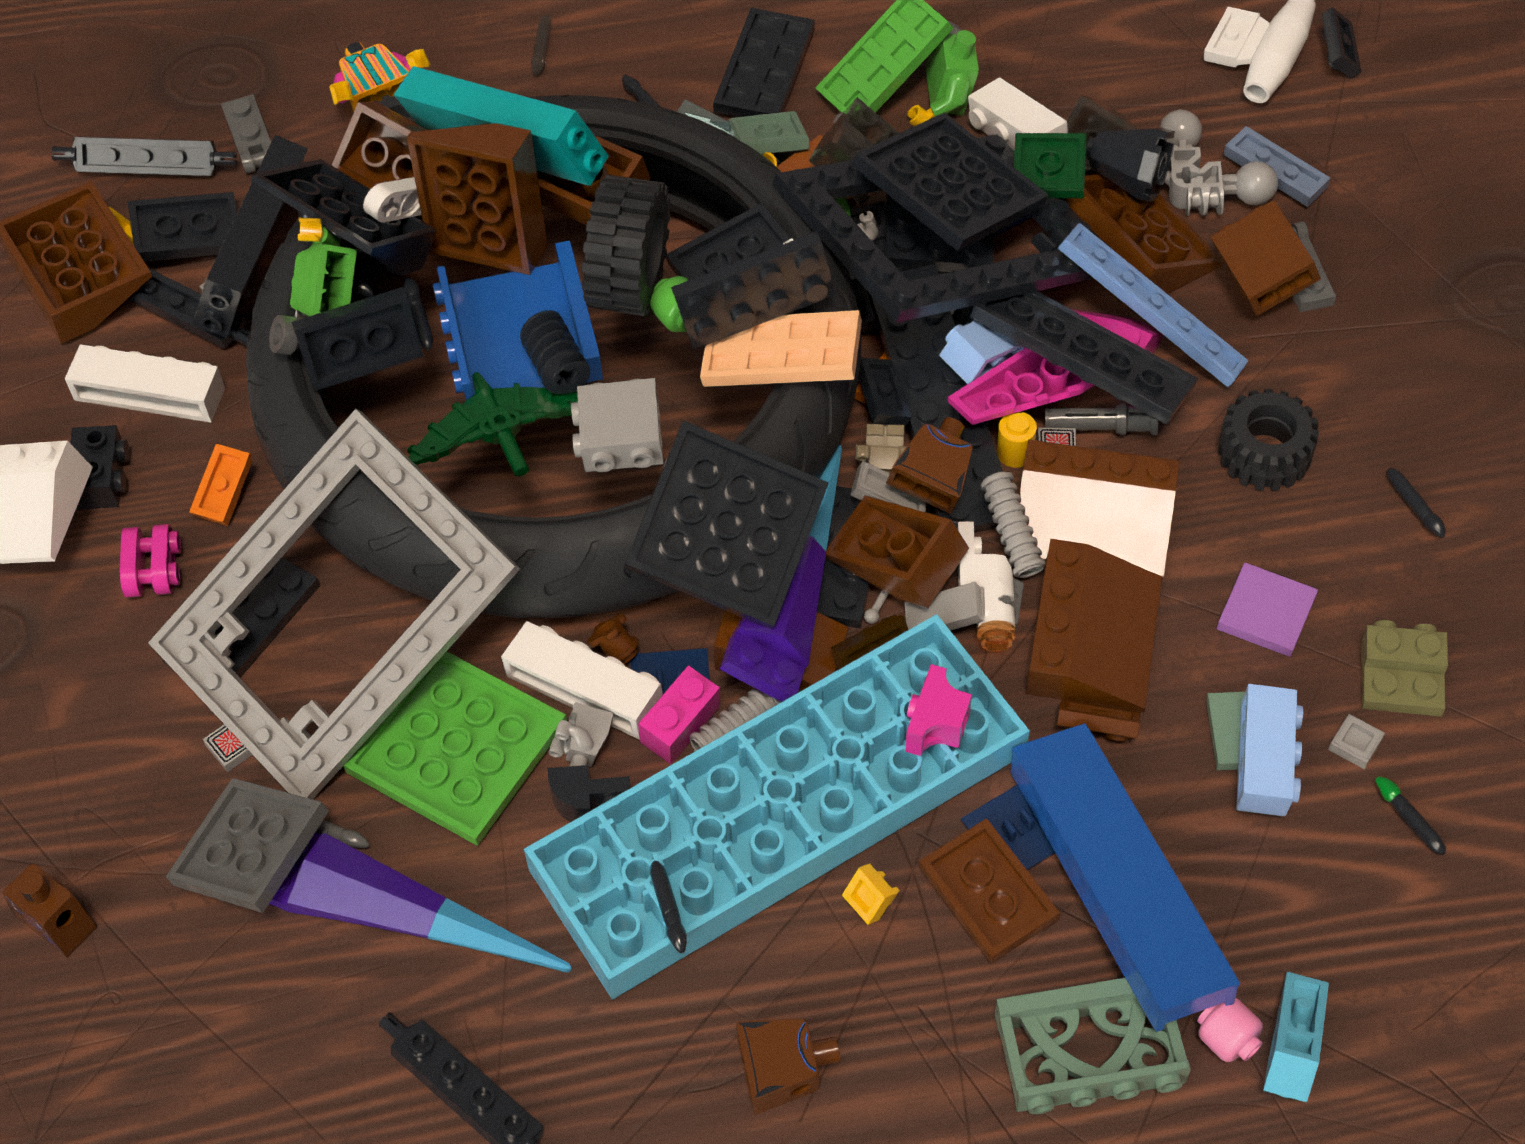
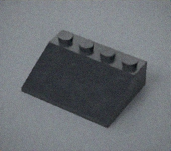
(338, 200)

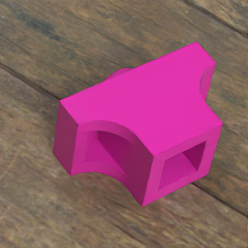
(937, 713)

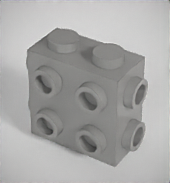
(618, 425)

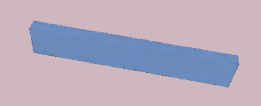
(1153, 304)

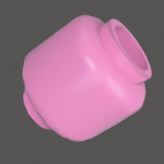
(1231, 1031)

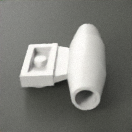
(1266, 46)

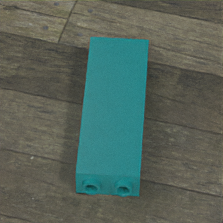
(559, 134)

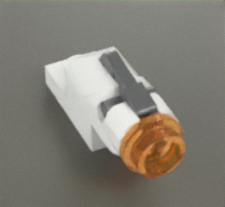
(999, 591)

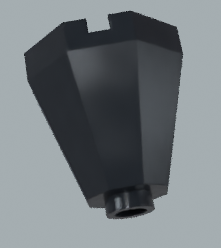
(1133, 158)

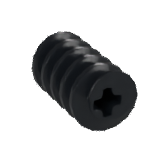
(554, 352)

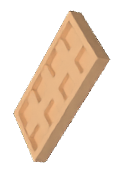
(786, 351)

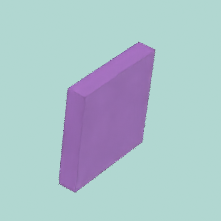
(1267, 609)

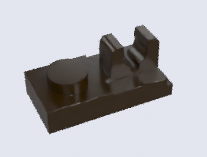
(868, 640)

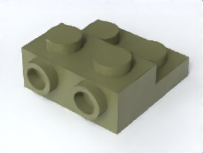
(1403, 668)

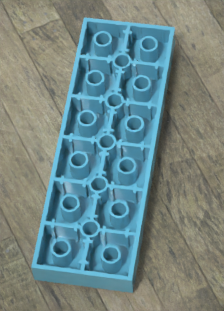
(768, 807)

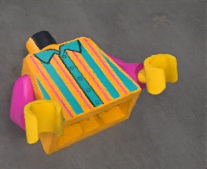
(372, 73)

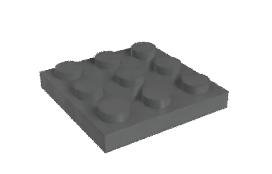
(247, 844)

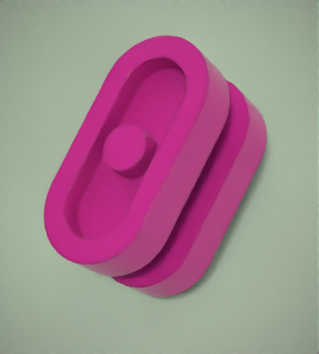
(163, 571)

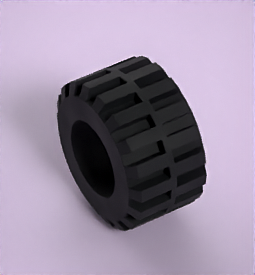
(1271, 416)

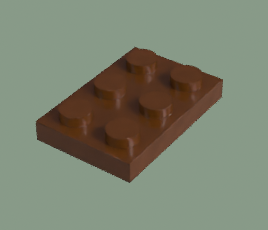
(989, 890)

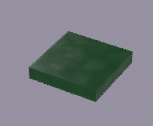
(1053, 162)

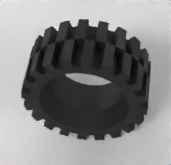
(625, 244)

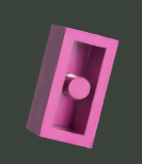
(678, 714)

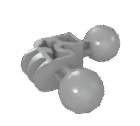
(1205, 187)

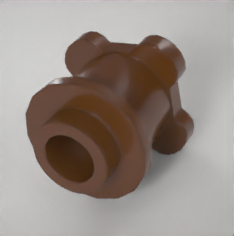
(614, 639)

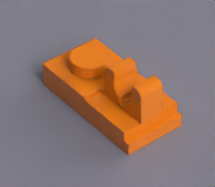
(221, 485)

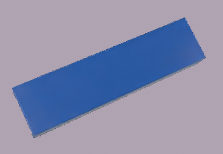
(1122, 877)

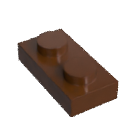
(1114, 722)

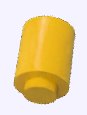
(1013, 438)

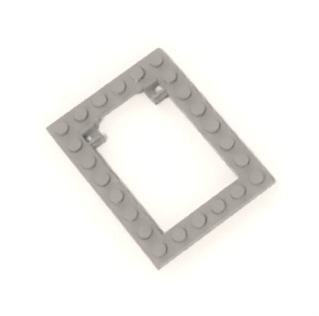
(201, 658)

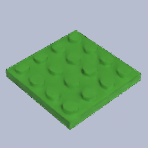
(457, 747)

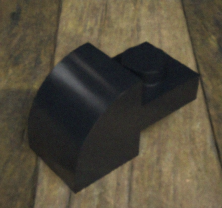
(578, 794)

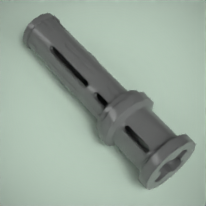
(1121, 419)

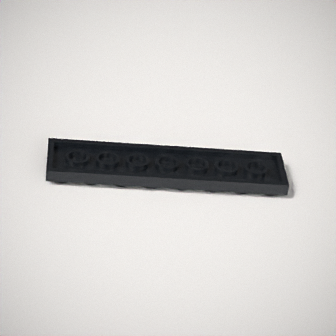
(927, 384)

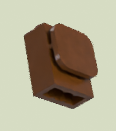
(1265, 257)

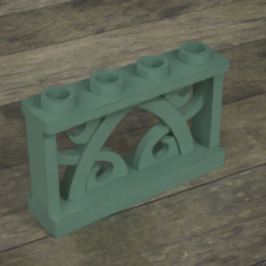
(1068, 1004)

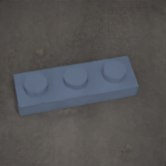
(1294, 175)

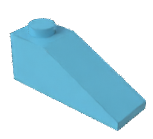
(1297, 1037)

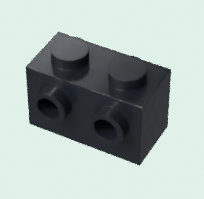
(106, 454)

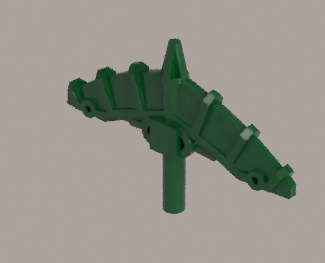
(493, 417)

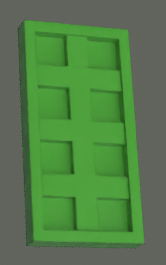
(885, 55)

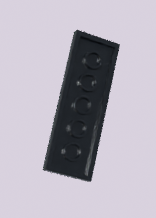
(1089, 352)

